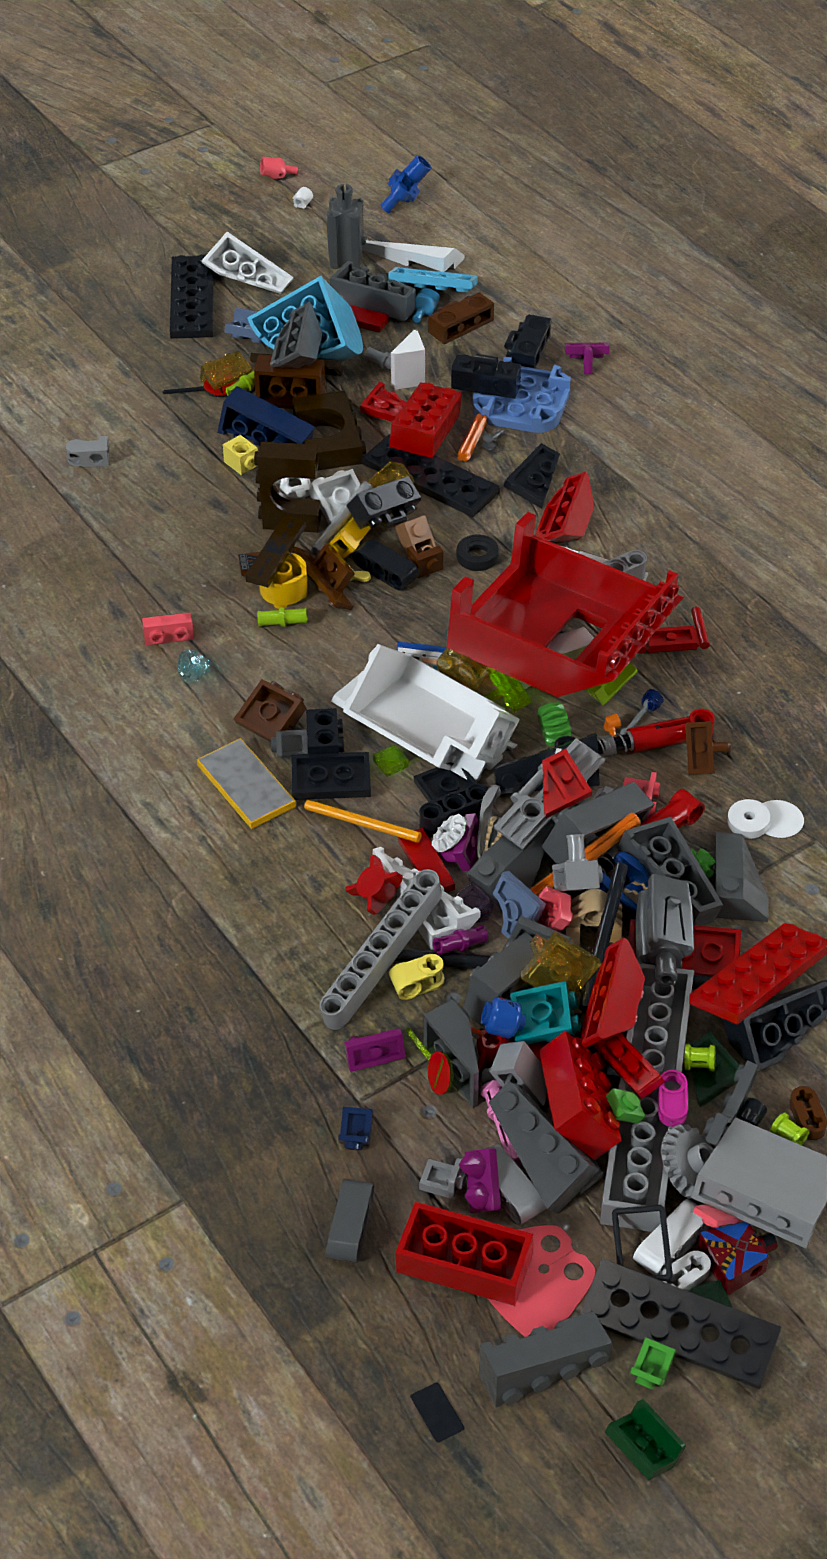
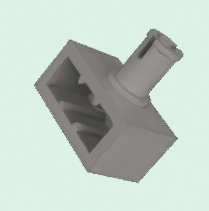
(577, 872)
(519, 1065)

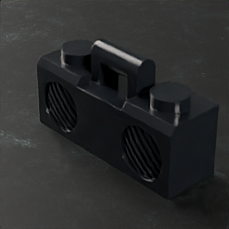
(529, 342)
(486, 375)
(378, 503)

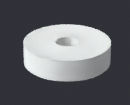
(752, 809)

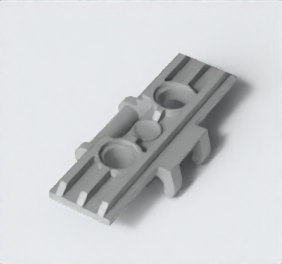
(522, 828)

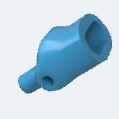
(425, 303)

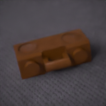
(460, 317)

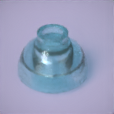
(192, 665)

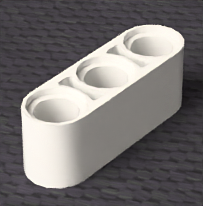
(683, 1233)

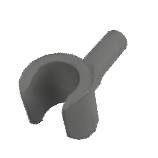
(491, 441)

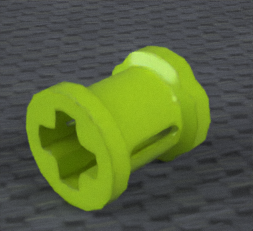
(700, 1057)
(789, 1130)

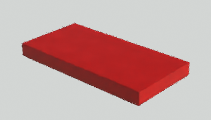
(713, 948)

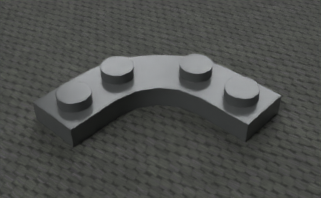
(732, 1103)

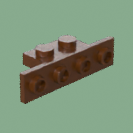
(329, 573)

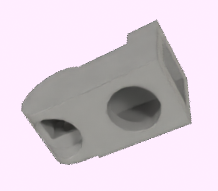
(88, 453)

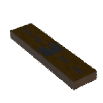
(275, 551)

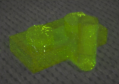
(509, 688)

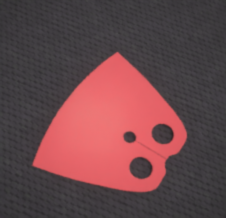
(551, 1295)

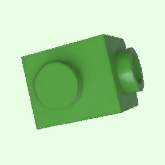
(653, 1364)

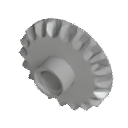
(684, 1156)

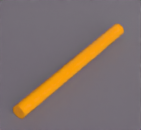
(362, 821)

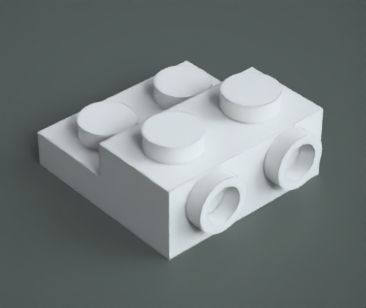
(334, 492)

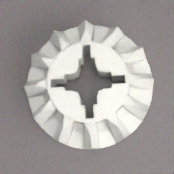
(449, 833)

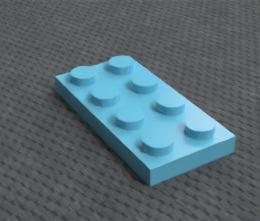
(441, 280)

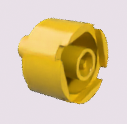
(289, 583)

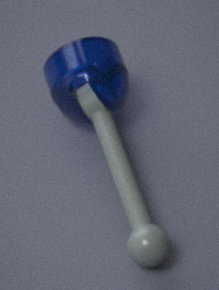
(650, 701)

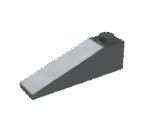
(507, 856)
(738, 880)

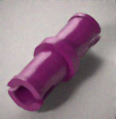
(460, 940)

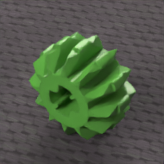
(553, 722)

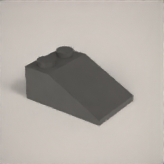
(449, 1031)

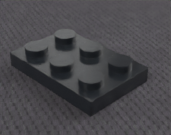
(330, 775)

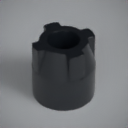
(752, 1111)

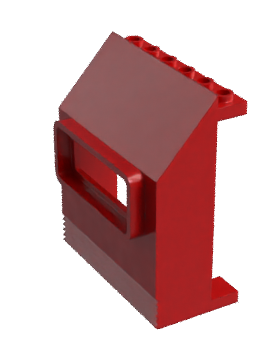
(539, 597)

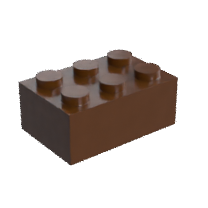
(283, 384)

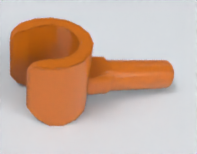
(611, 723)

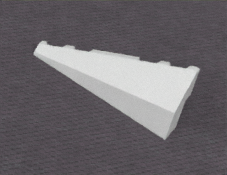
(431, 256)

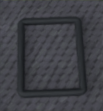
(653, 1208)

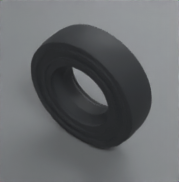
(477, 563)

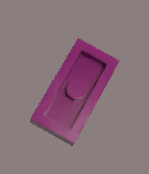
(466, 849)
(374, 1049)
(482, 1180)

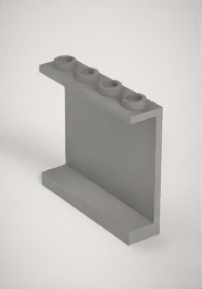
(765, 1182)

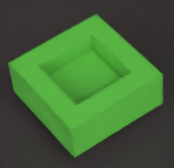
(625, 1106)

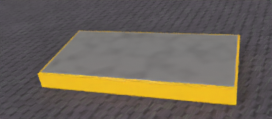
(246, 783)

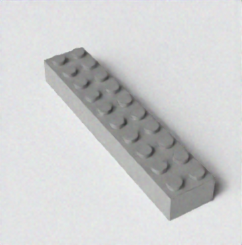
(635, 1164)

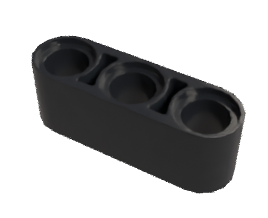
(385, 564)
(461, 802)

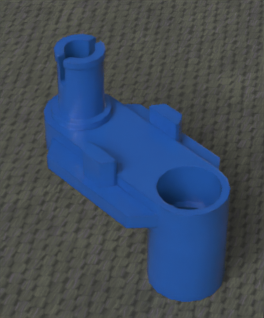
(405, 183)

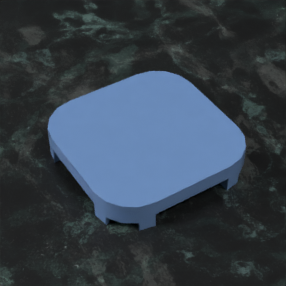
(537, 403)

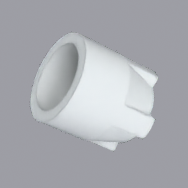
(302, 197)

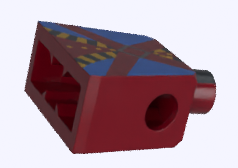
(736, 1254)

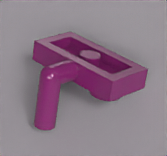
(589, 350)

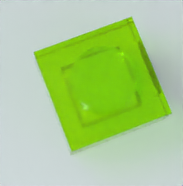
(390, 760)

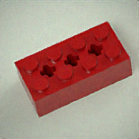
(425, 420)
(578, 1094)
(464, 1253)

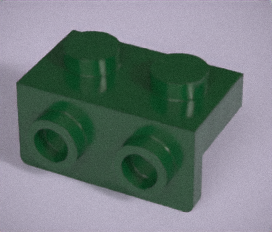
(646, 1440)

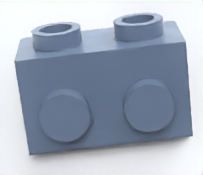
(240, 325)

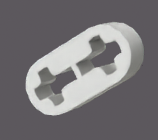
(687, 1278)

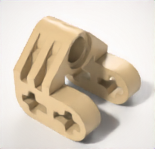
(587, 910)

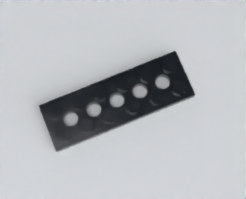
(195, 308)
(459, 480)
(699, 1311)

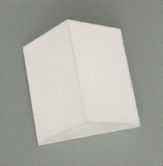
(408, 362)

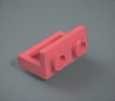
(557, 911)

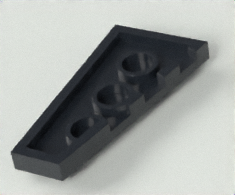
(516, 773)

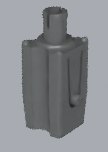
(345, 228)
(664, 927)

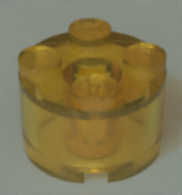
(462, 669)

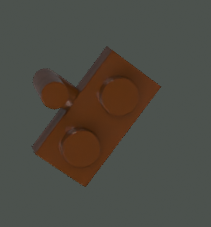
(701, 748)

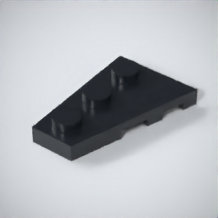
(534, 475)

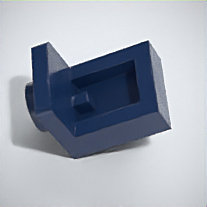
(355, 1128)

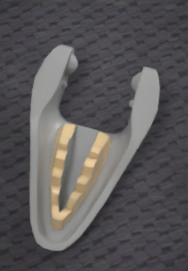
(487, 834)

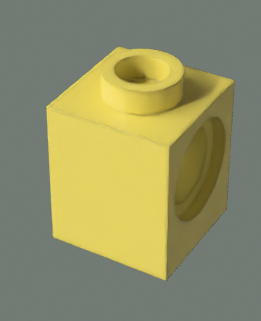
(239, 454)

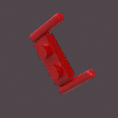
(680, 637)

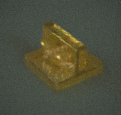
(559, 961)

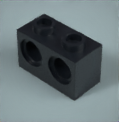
(323, 731)

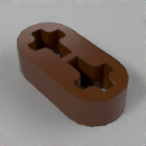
(814, 1111)

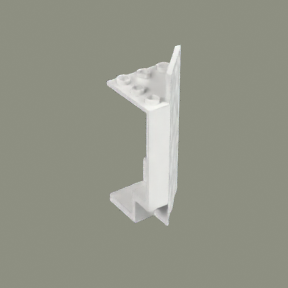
(428, 713)

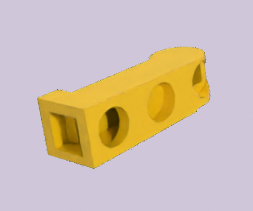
(351, 537)

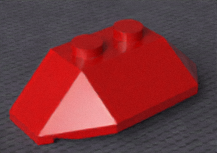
(568, 511)
(614, 995)

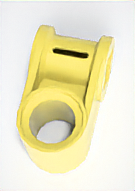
(415, 978)

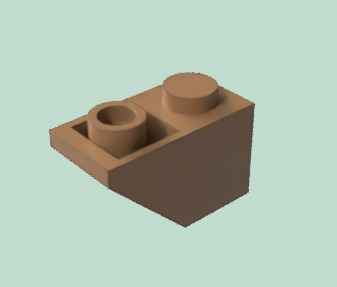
(415, 534)

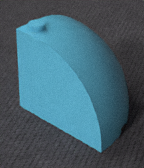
(336, 319)

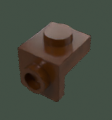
(426, 561)

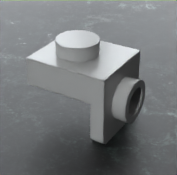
(442, 1178)

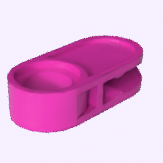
(673, 1103)

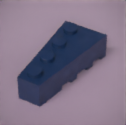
(260, 420)

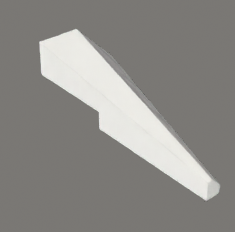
(448, 913)

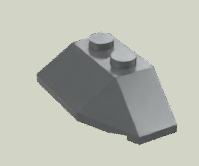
(298, 339)

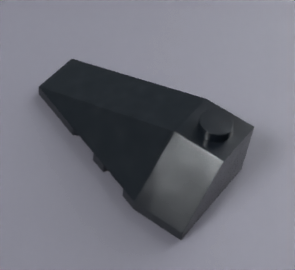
(778, 1024)

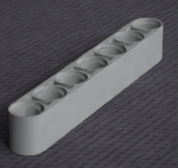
(378, 959)

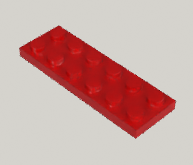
(760, 973)

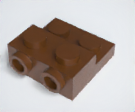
(270, 710)

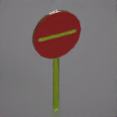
(439, 1067)

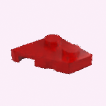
(382, 403)
(562, 783)

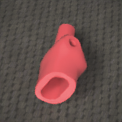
(276, 168)

